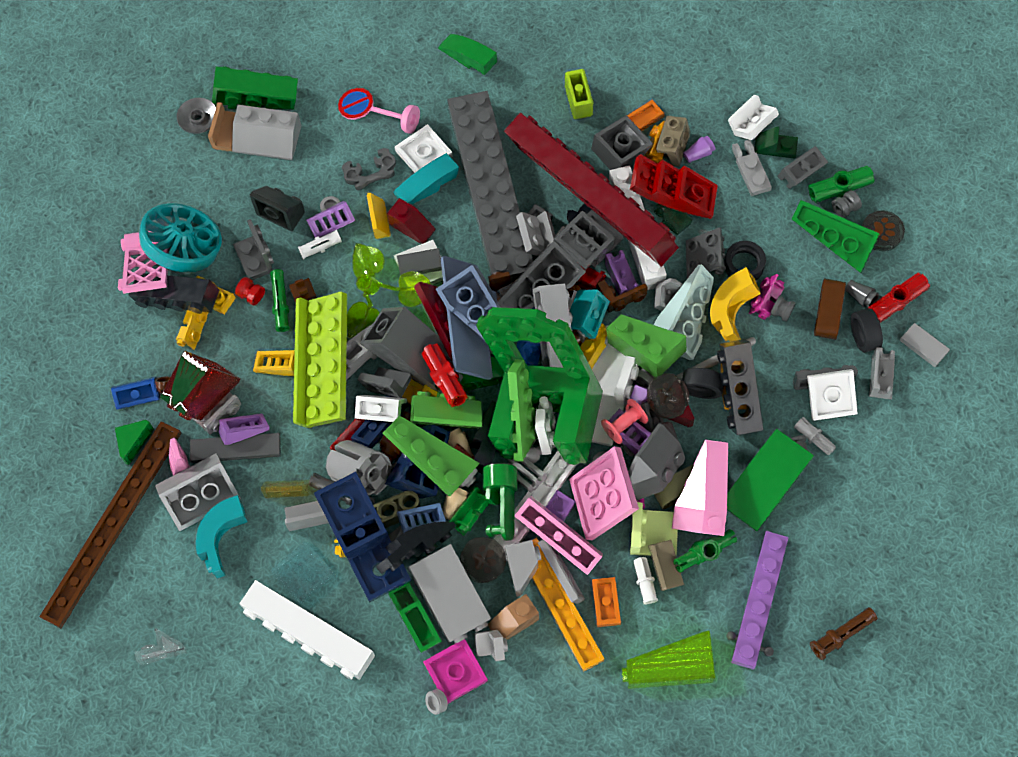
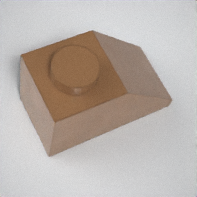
(515, 617)

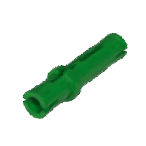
(280, 306)

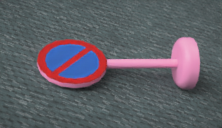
(359, 102)

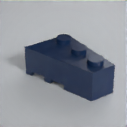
(409, 477)

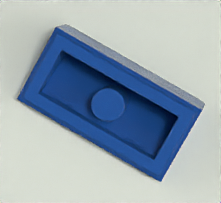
(135, 393)

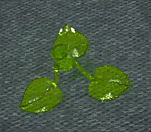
(367, 263)

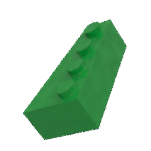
(253, 89)

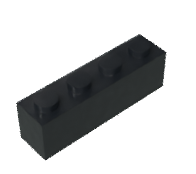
(180, 294)

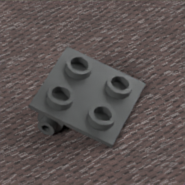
(706, 250)

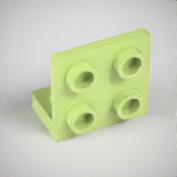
(651, 528)

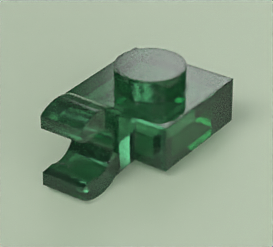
(673, 219)

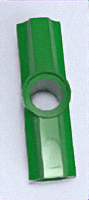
(830, 188)

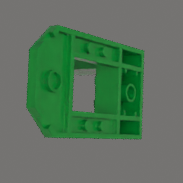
(570, 389)

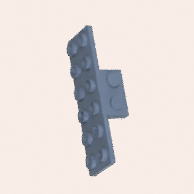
(468, 349)

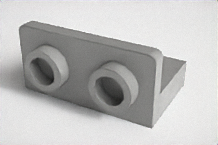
(536, 232)
(226, 407)

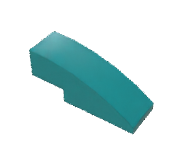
(427, 179)

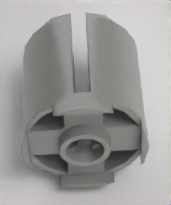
(368, 463)

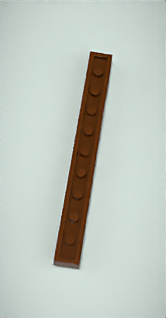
(109, 526)

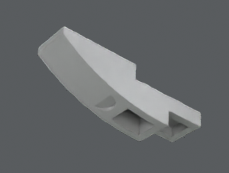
(356, 353)

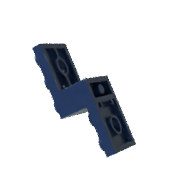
(360, 535)

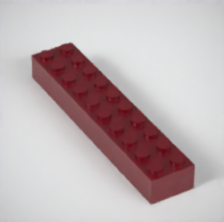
(593, 189)

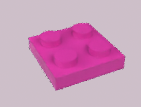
(455, 671)

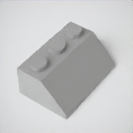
(265, 132)
(195, 491)

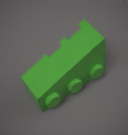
(650, 345)

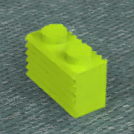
(578, 94)

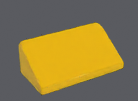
(378, 216)

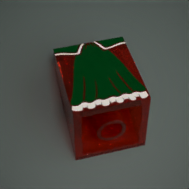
(197, 386)

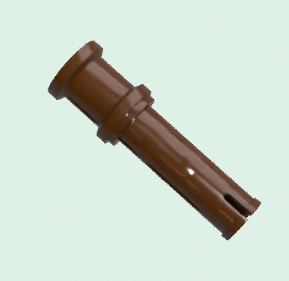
(835, 638)

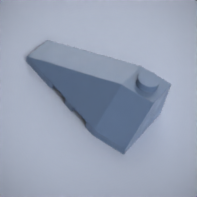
(468, 296)

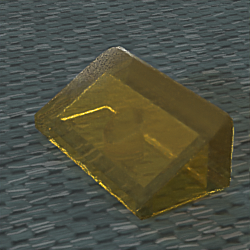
(291, 488)

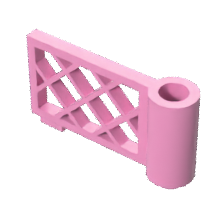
(131, 246)

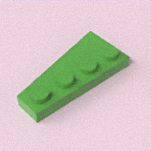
(431, 455)

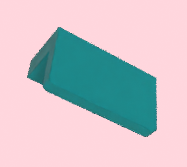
(588, 312)

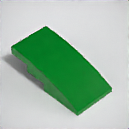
(767, 479)

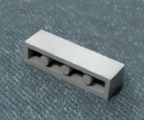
(554, 302)

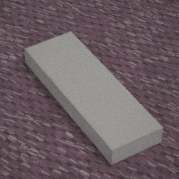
(562, 572)

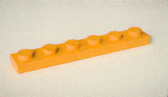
(566, 615)

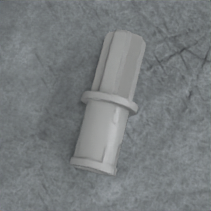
(815, 436)

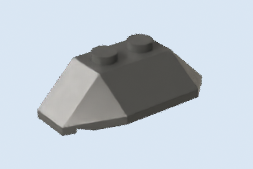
(656, 461)

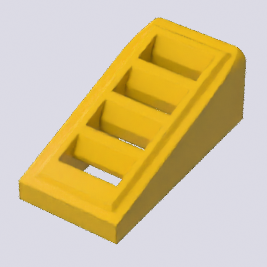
(285, 370)

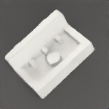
(752, 118)

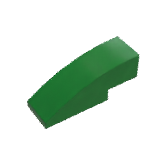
(469, 53)
(414, 617)

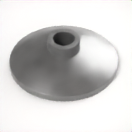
(194, 109)

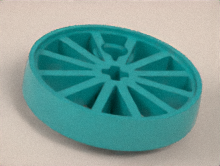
(180, 236)

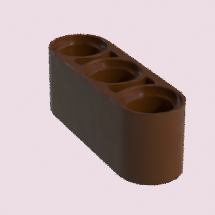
(829, 309)

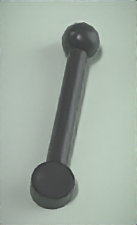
(768, 651)

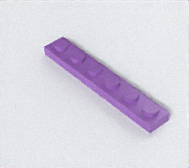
(759, 600)

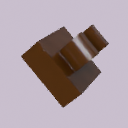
(303, 289)

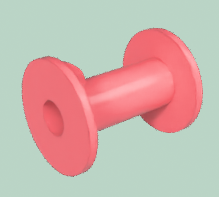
(633, 413)

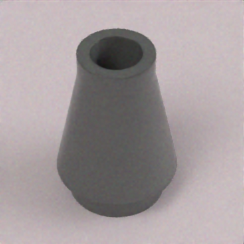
(861, 293)

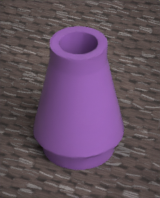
(701, 148)

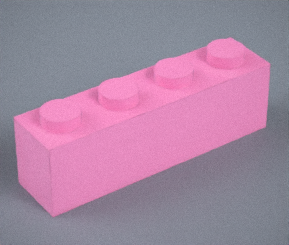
(559, 535)

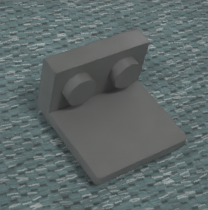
(254, 254)

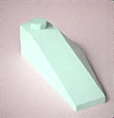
(686, 309)

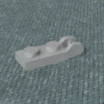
(751, 169)

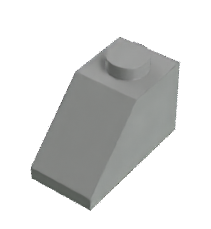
(522, 563)

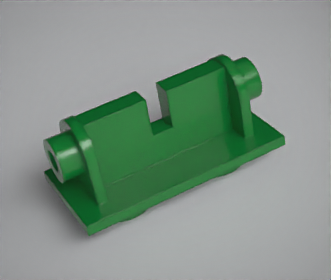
(470, 511)

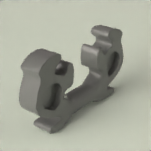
(385, 162)

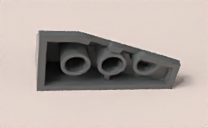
(549, 268)

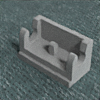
(882, 374)

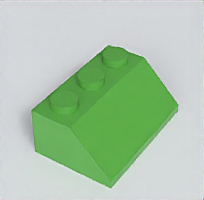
(437, 411)

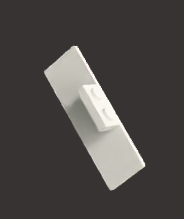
(615, 375)

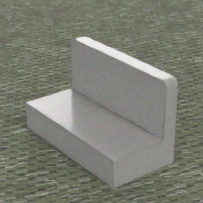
(304, 516)

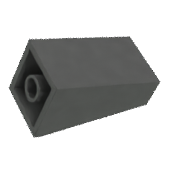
(400, 339)

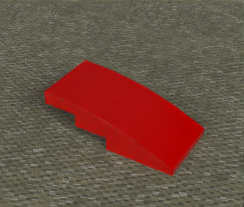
(674, 187)

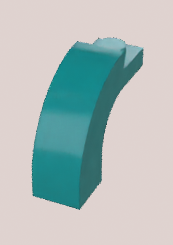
(212, 528)

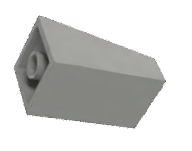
(449, 594)

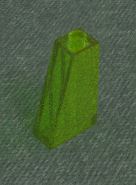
(674, 664)

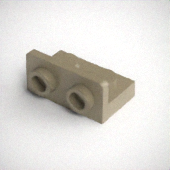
(674, 139)

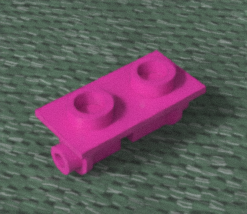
(771, 289)

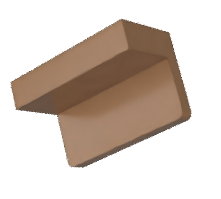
(222, 129)

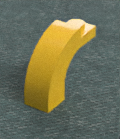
(728, 300)

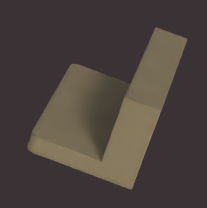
(662, 558)

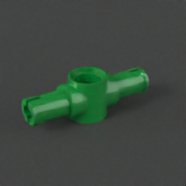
(696, 553)

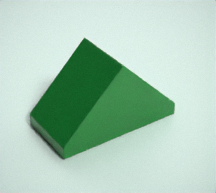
(132, 438)

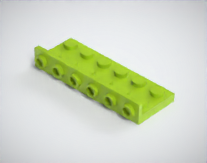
(320, 360)

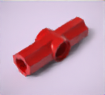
(907, 291)
(444, 375)

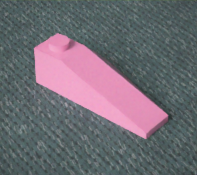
(704, 497)

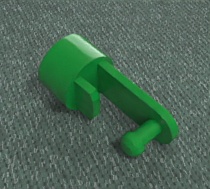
(500, 488)

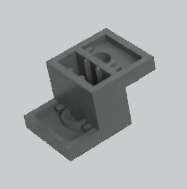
(588, 239)

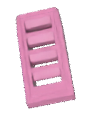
(177, 457)

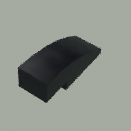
(481, 441)

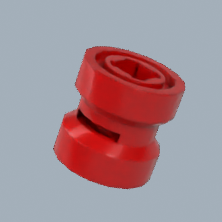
(249, 291)

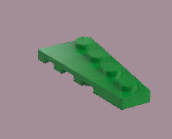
(840, 235)

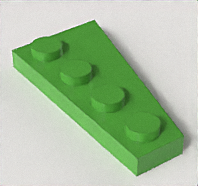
(522, 409)

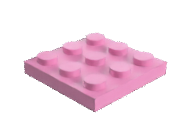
(603, 493)

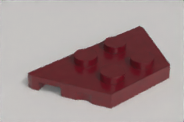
(436, 311)

